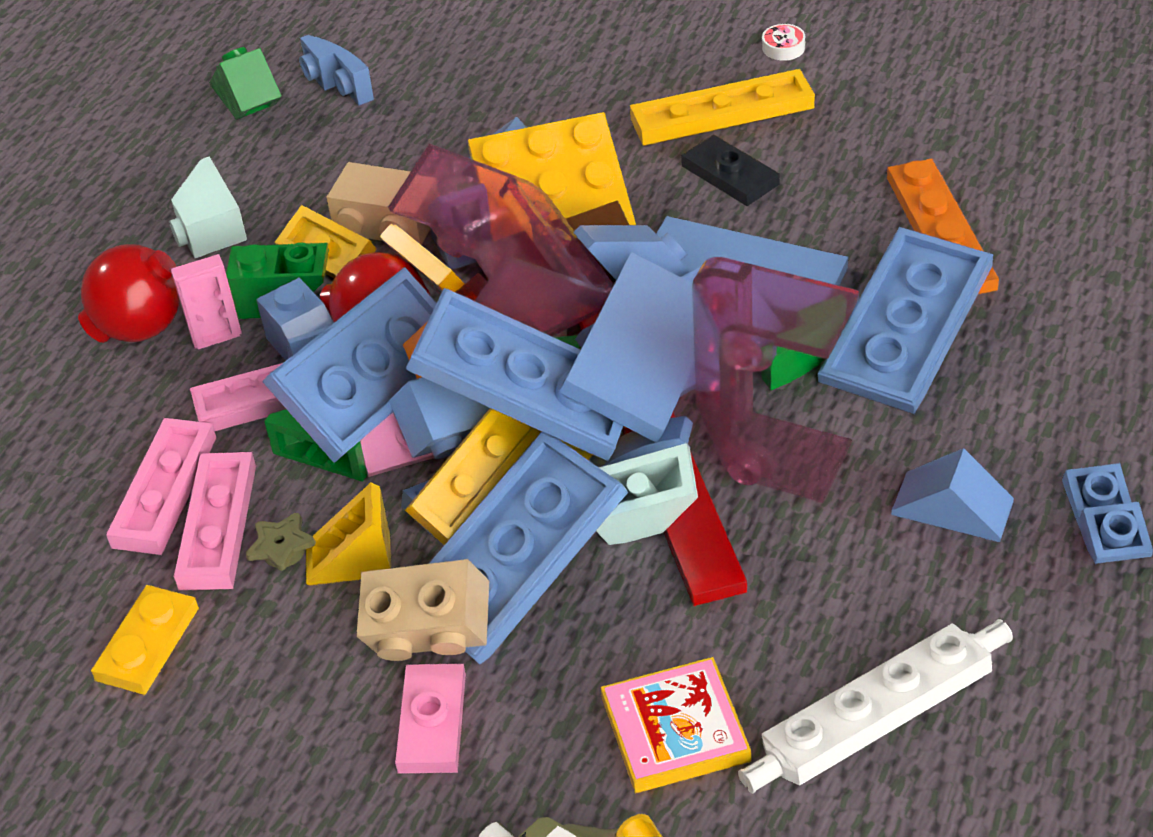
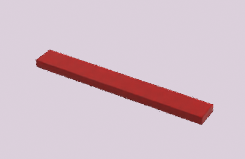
(701, 543)

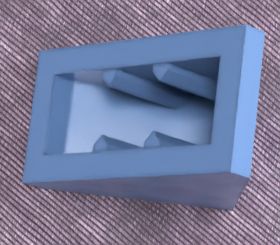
(955, 496)

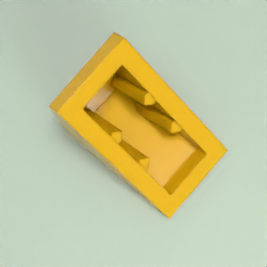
(351, 541)

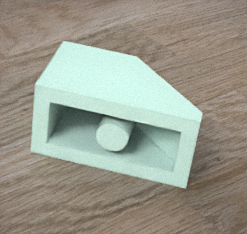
(206, 212)
(658, 492)

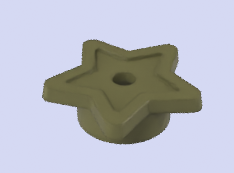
(288, 551)

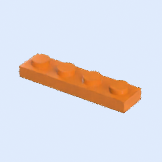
(933, 208)

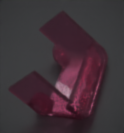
(515, 235)
(737, 325)

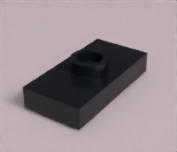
(730, 170)

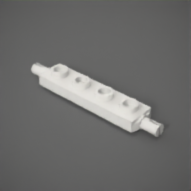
(874, 704)

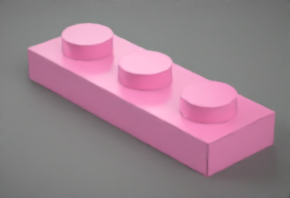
(161, 487)
(215, 521)

